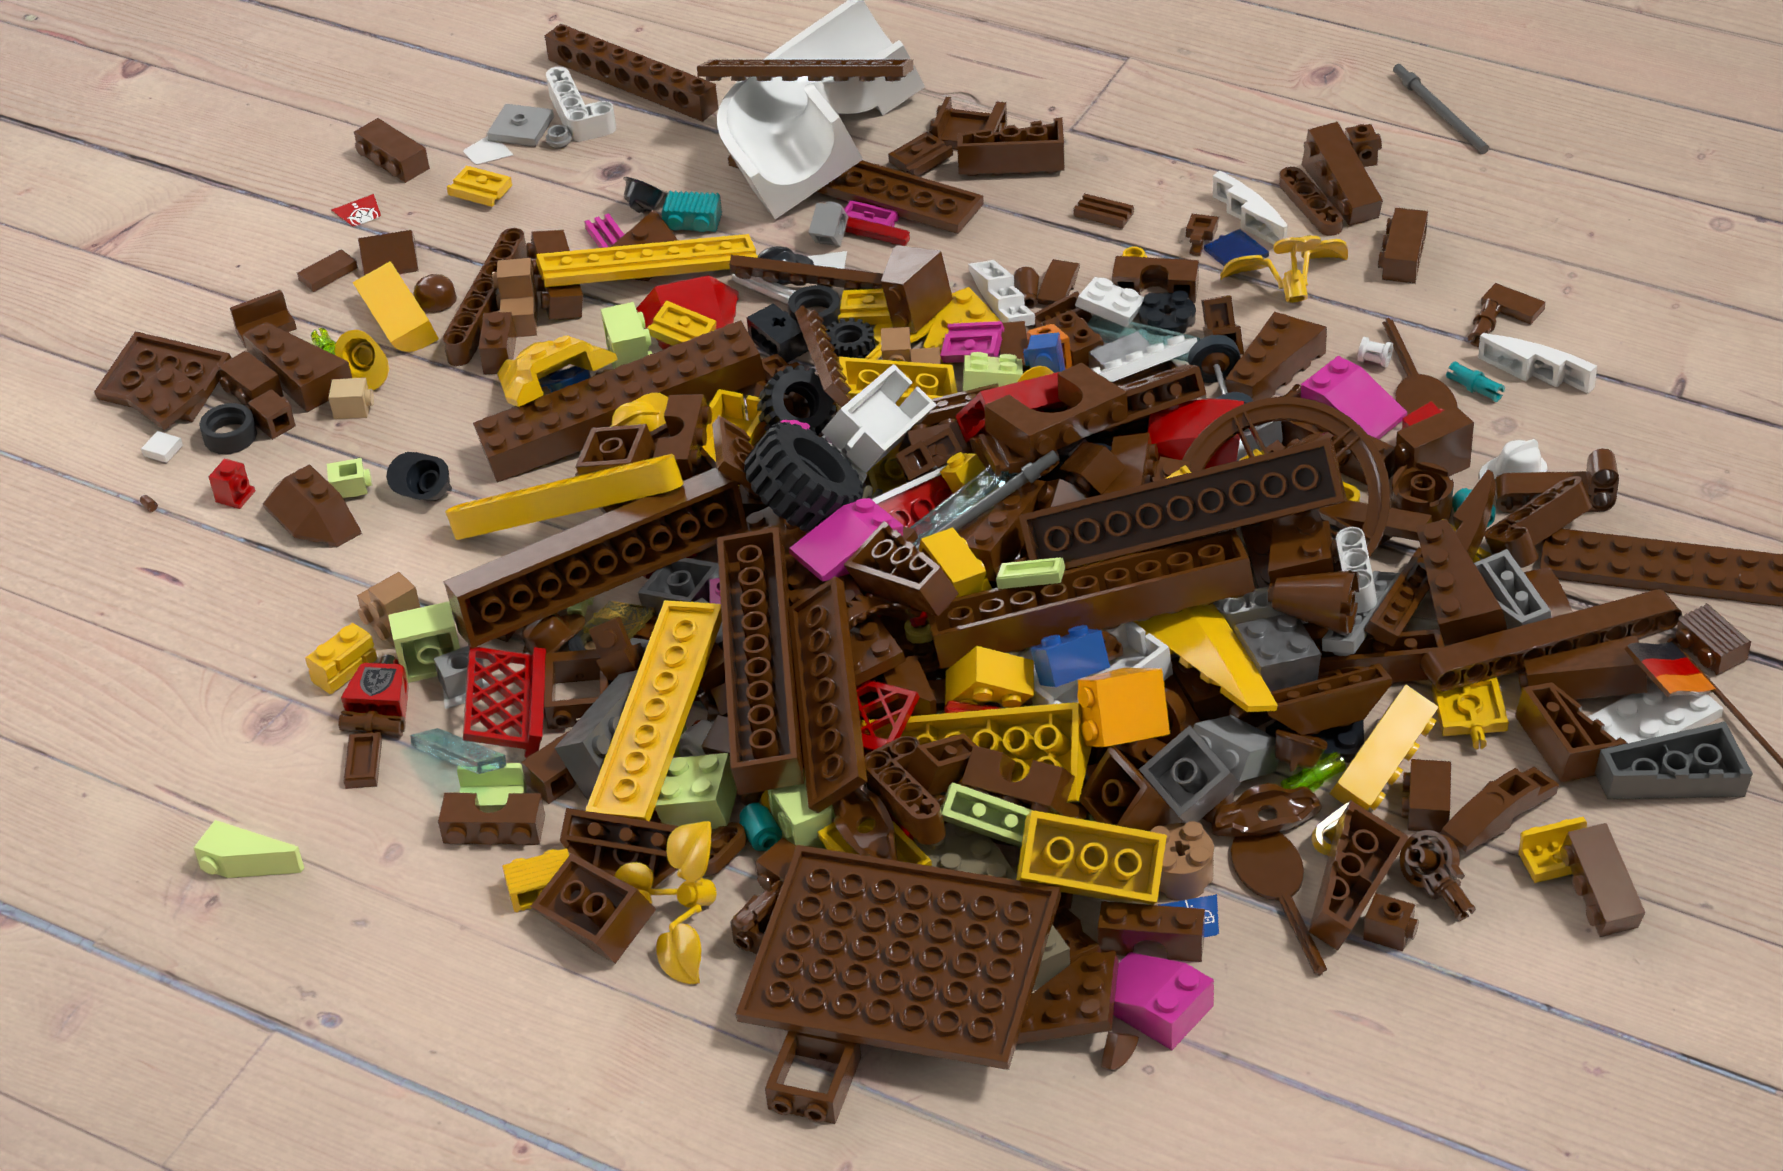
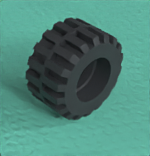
(800, 382)

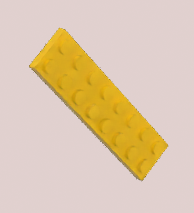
(656, 710)

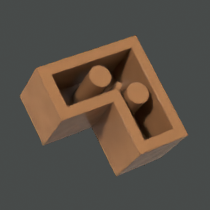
(517, 294)
(897, 347)
(385, 598)

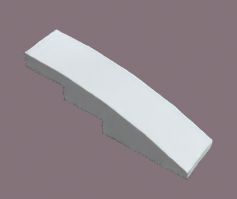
(1255, 213)
(999, 292)
(1531, 359)

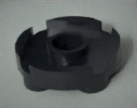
(1156, 306)

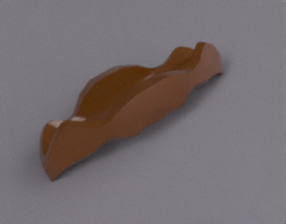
(863, 806)
(1242, 818)

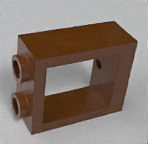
(565, 668)
(814, 1105)

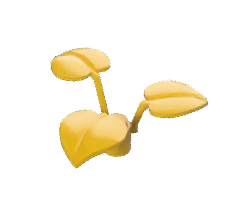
(1293, 282)
(688, 852)

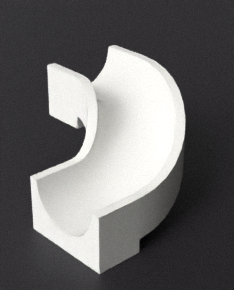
(790, 131)

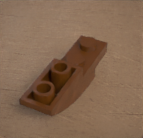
(1496, 806)

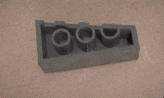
(589, 739)
(1676, 765)

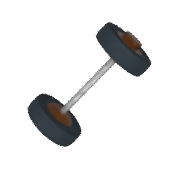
(1216, 358)

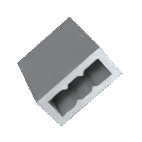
(1239, 746)

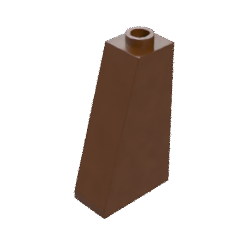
(1589, 671)

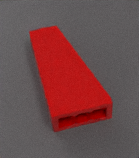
(1035, 393)

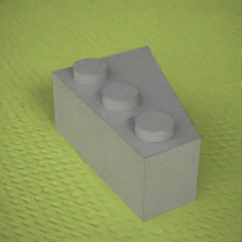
(1512, 590)

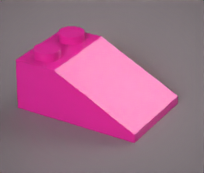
(1354, 394)
(839, 536)
(1161, 997)

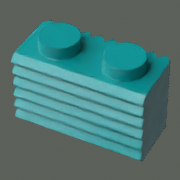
(692, 211)

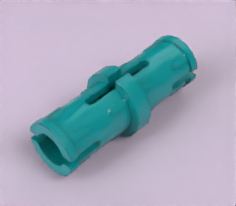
(1475, 381)

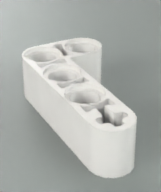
(582, 120)

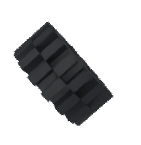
(856, 332)

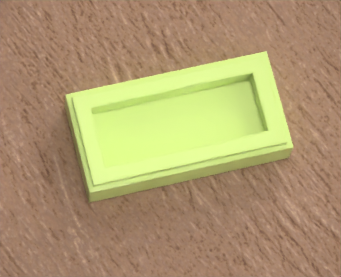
(1030, 573)

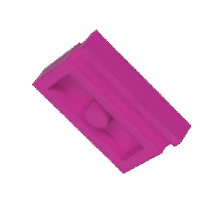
(969, 338)

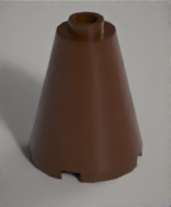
(1319, 599)

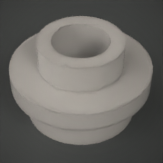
(558, 136)

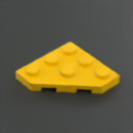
(964, 308)

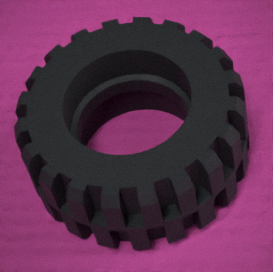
(801, 475)

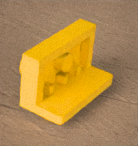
(1541, 849)

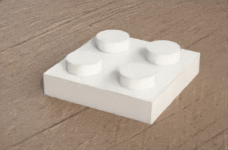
(1110, 301)

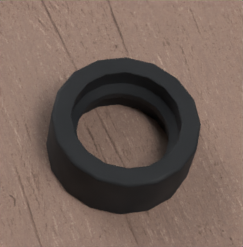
(816, 296)
(231, 441)

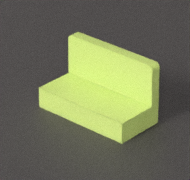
(493, 786)

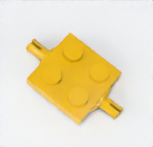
(1472, 711)

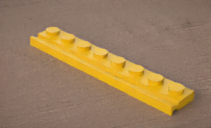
(642, 260)

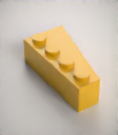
(1385, 749)

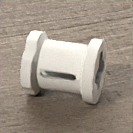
(1384, 352)

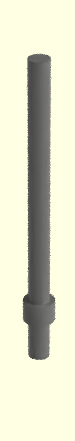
(1413, 83)
(1029, 473)

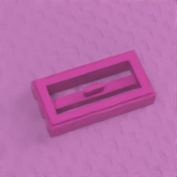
(871, 213)
(601, 224)

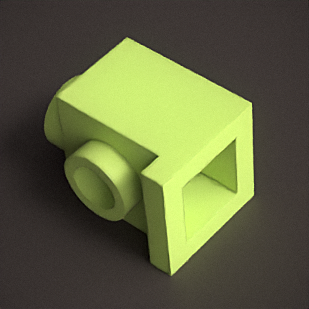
(349, 477)

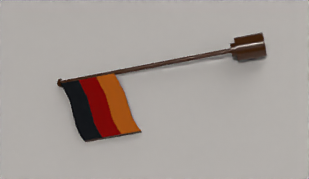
(1679, 675)

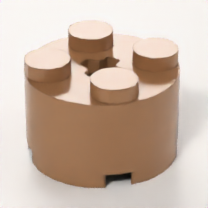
(1186, 861)

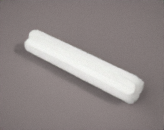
(769, 289)

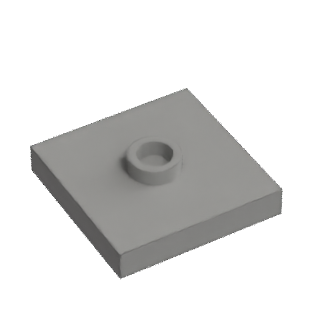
(520, 125)

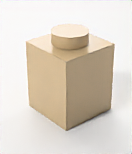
(350, 398)

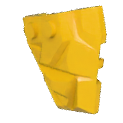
(540, 359)

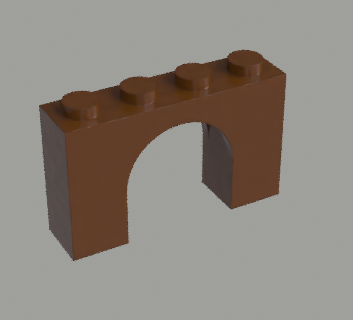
(1033, 434)

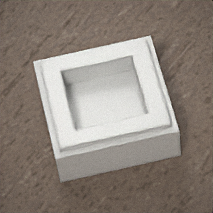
(161, 447)

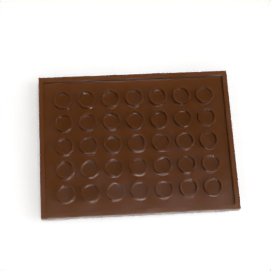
(900, 956)

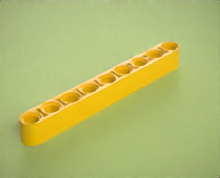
(565, 497)

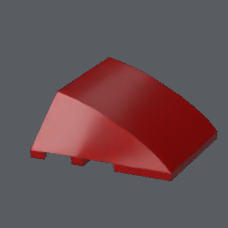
(701, 295)
(1180, 425)

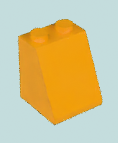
(1123, 706)

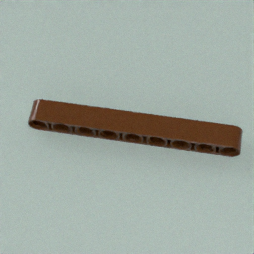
(1508, 649)

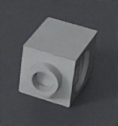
(828, 223)
(453, 671)

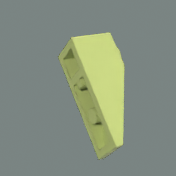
(243, 853)

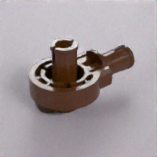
(1440, 870)

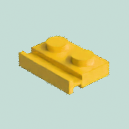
(479, 186)
(864, 305)
(677, 324)

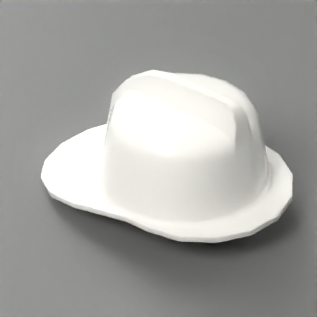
(1516, 457)

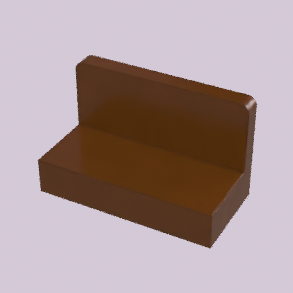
(263, 309)

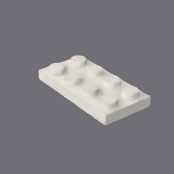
(1655, 715)

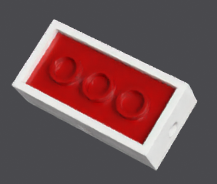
(915, 498)

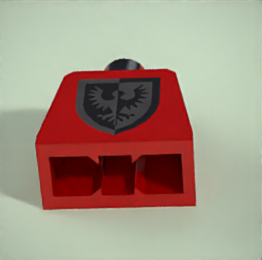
(378, 688)

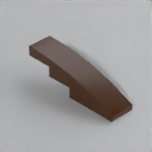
(1474, 514)

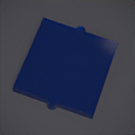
(1233, 246)

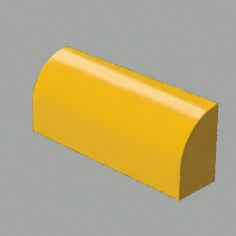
(396, 309)

